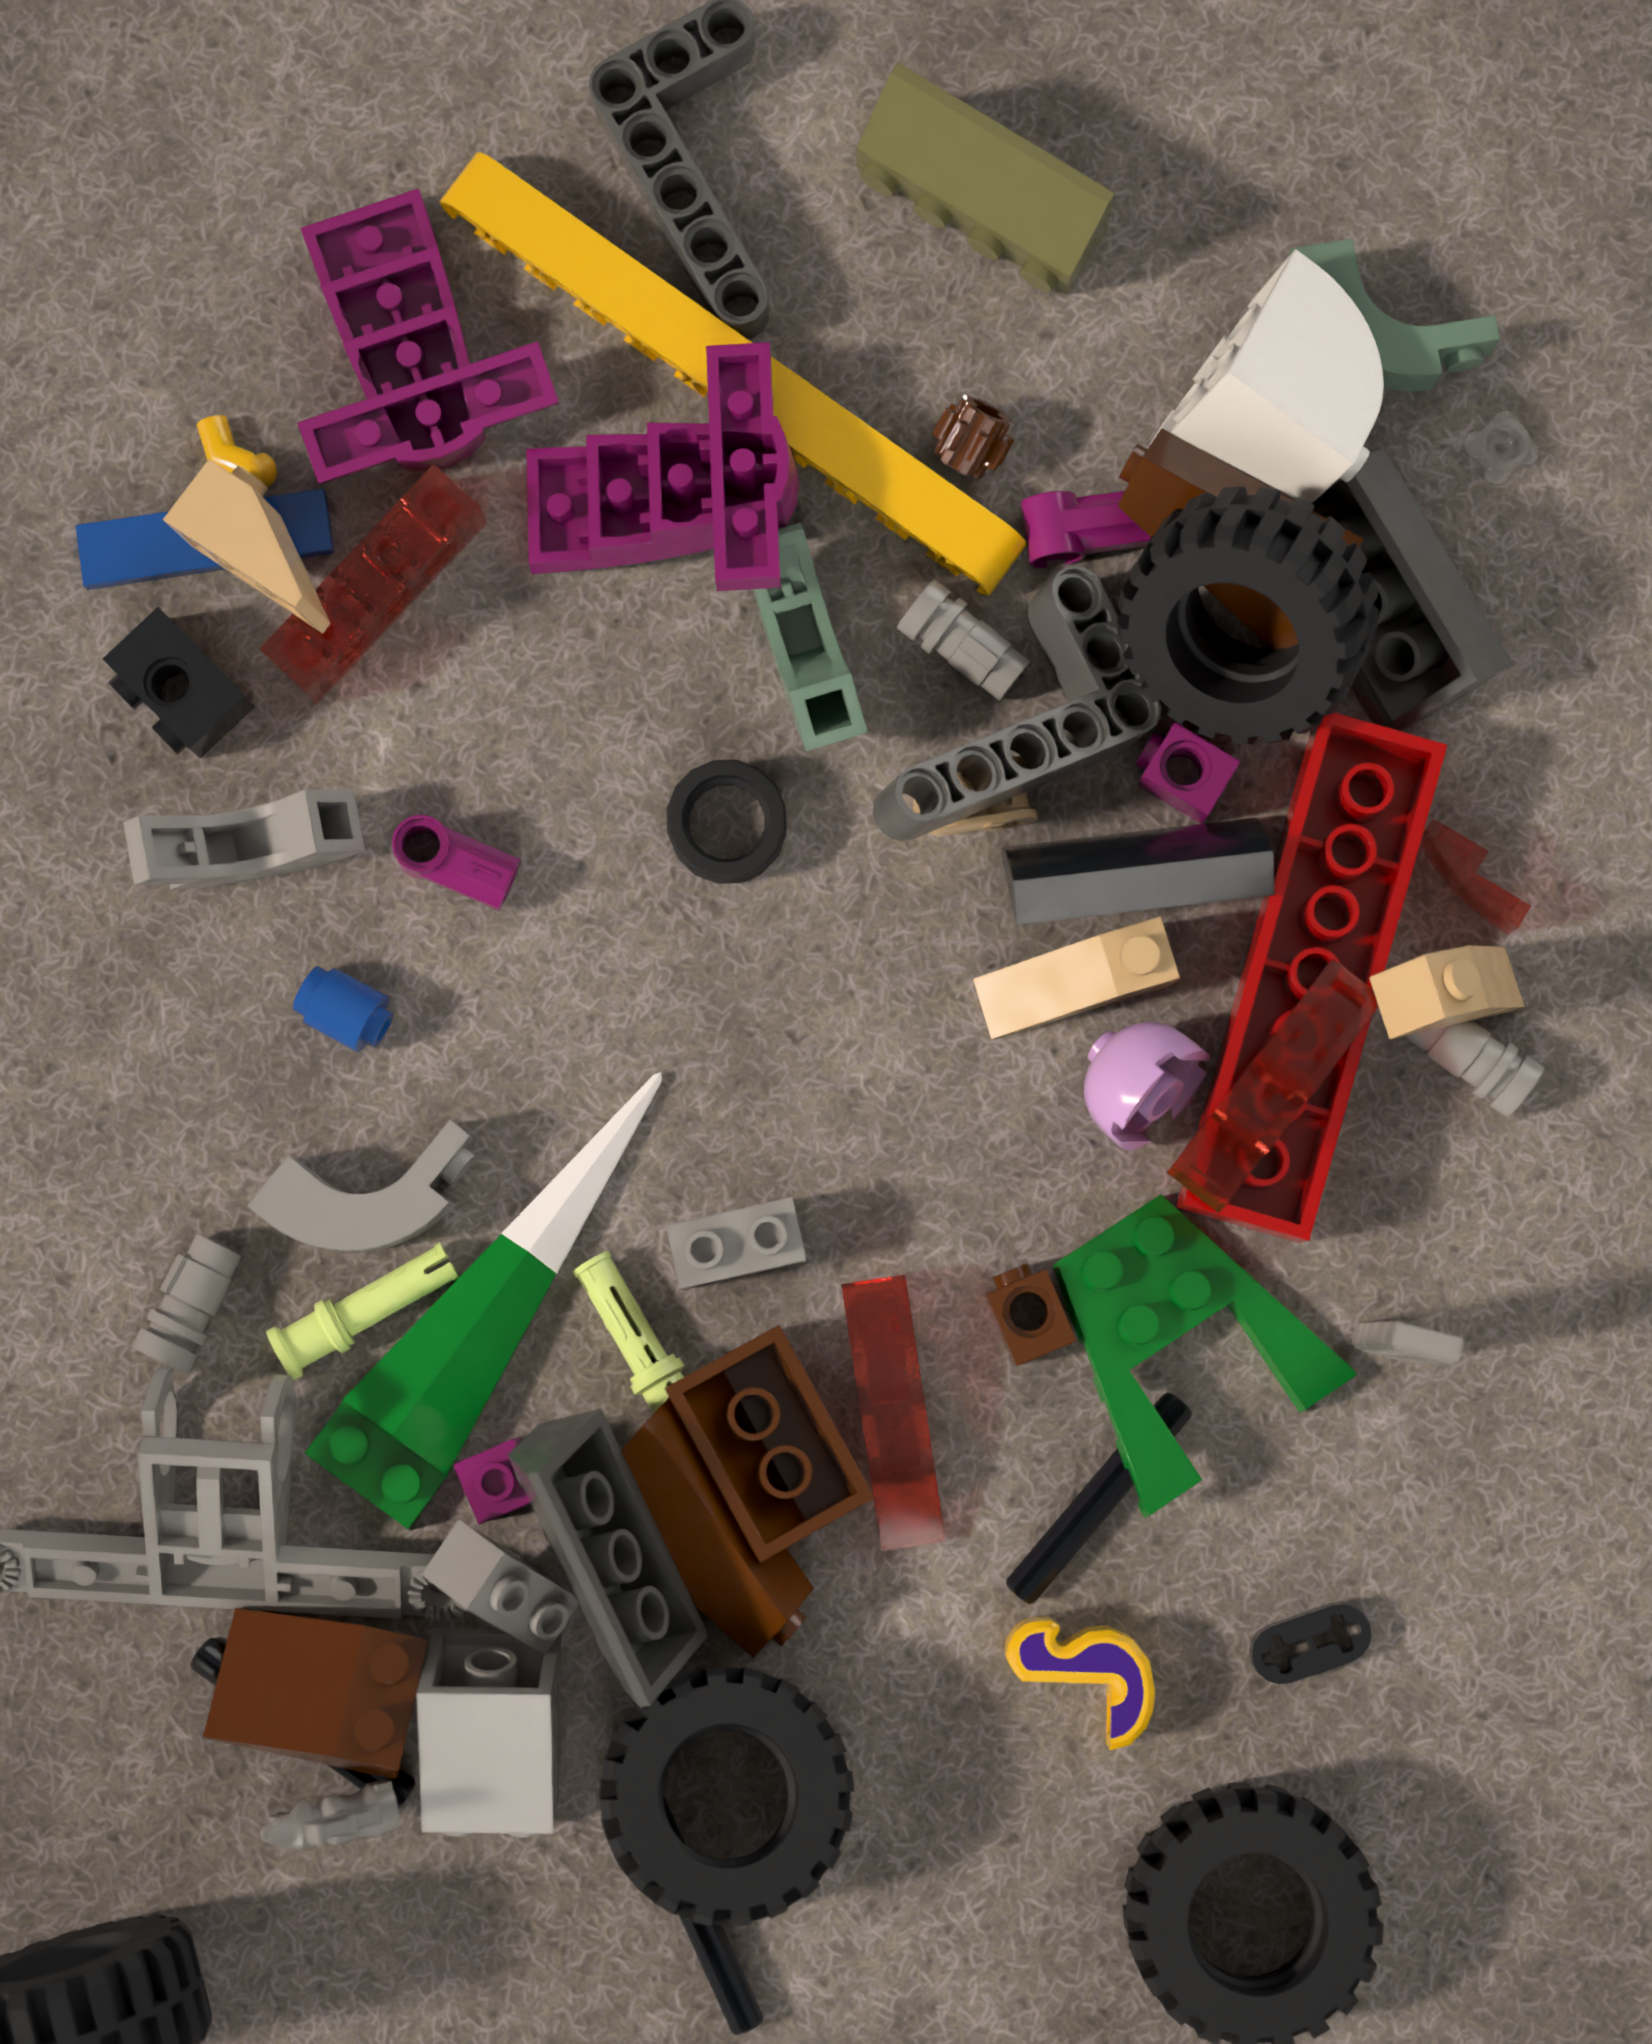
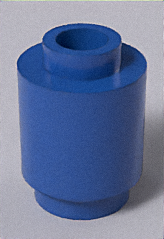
(343, 1008)

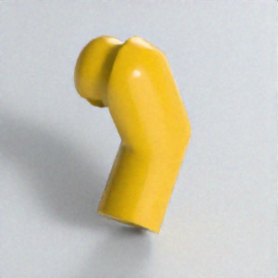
(221, 449)

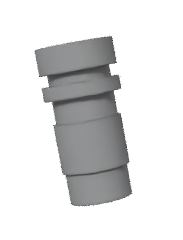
(963, 640)
(1483, 1062)
(191, 1297)

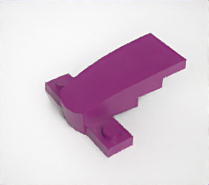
(407, 349)
(675, 486)

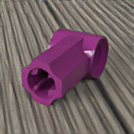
(1072, 526)
(460, 864)

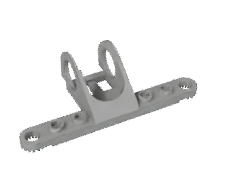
(213, 1551)

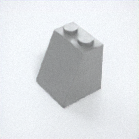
(488, 1734)

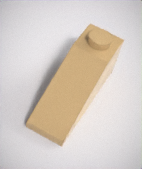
(241, 532)
(1077, 978)
(1446, 989)

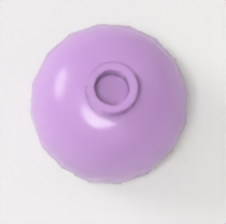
(1143, 1071)

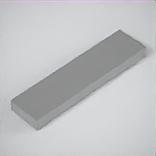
(1407, 1343)

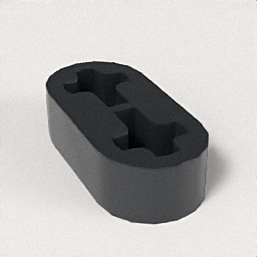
(1314, 1658)

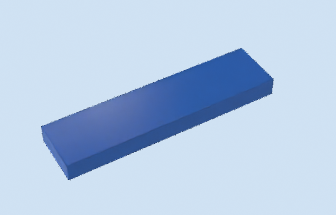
(150, 550)

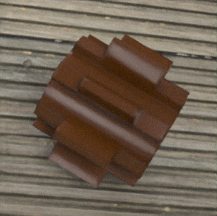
(973, 436)

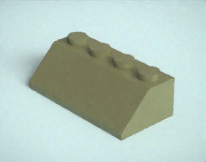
(982, 181)

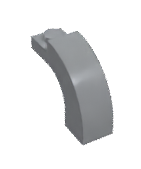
(246, 843)
(324, 1217)

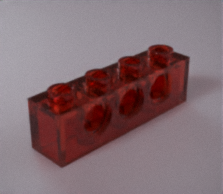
(377, 583)

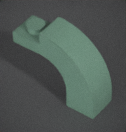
(1408, 353)
(806, 649)

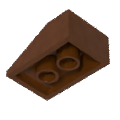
(317, 1690)

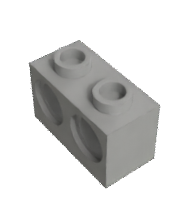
(736, 1243)
(501, 1587)

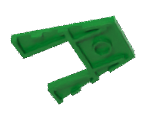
(1146, 1288)

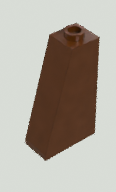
(1164, 481)
(706, 1543)

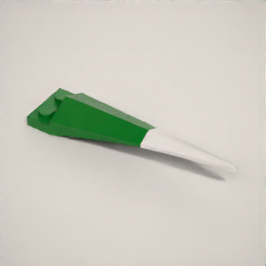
(423, 1399)

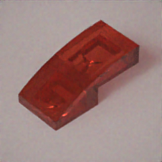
(1457, 863)

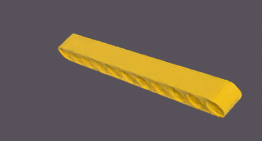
(677, 330)

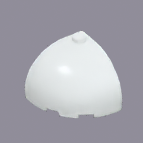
(1289, 386)

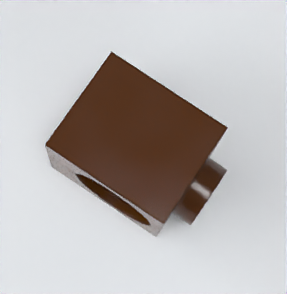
(1050, 1335)

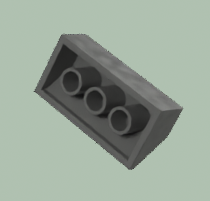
(1430, 629)
(610, 1551)

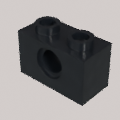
(155, 654)

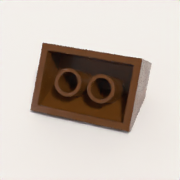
(769, 1443)

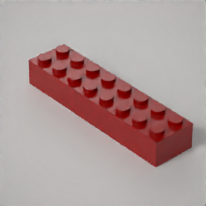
(1336, 897)

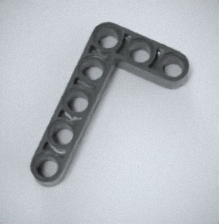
(674, 167)
(1040, 739)

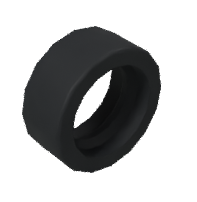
(717, 774)

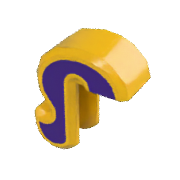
(1088, 1656)

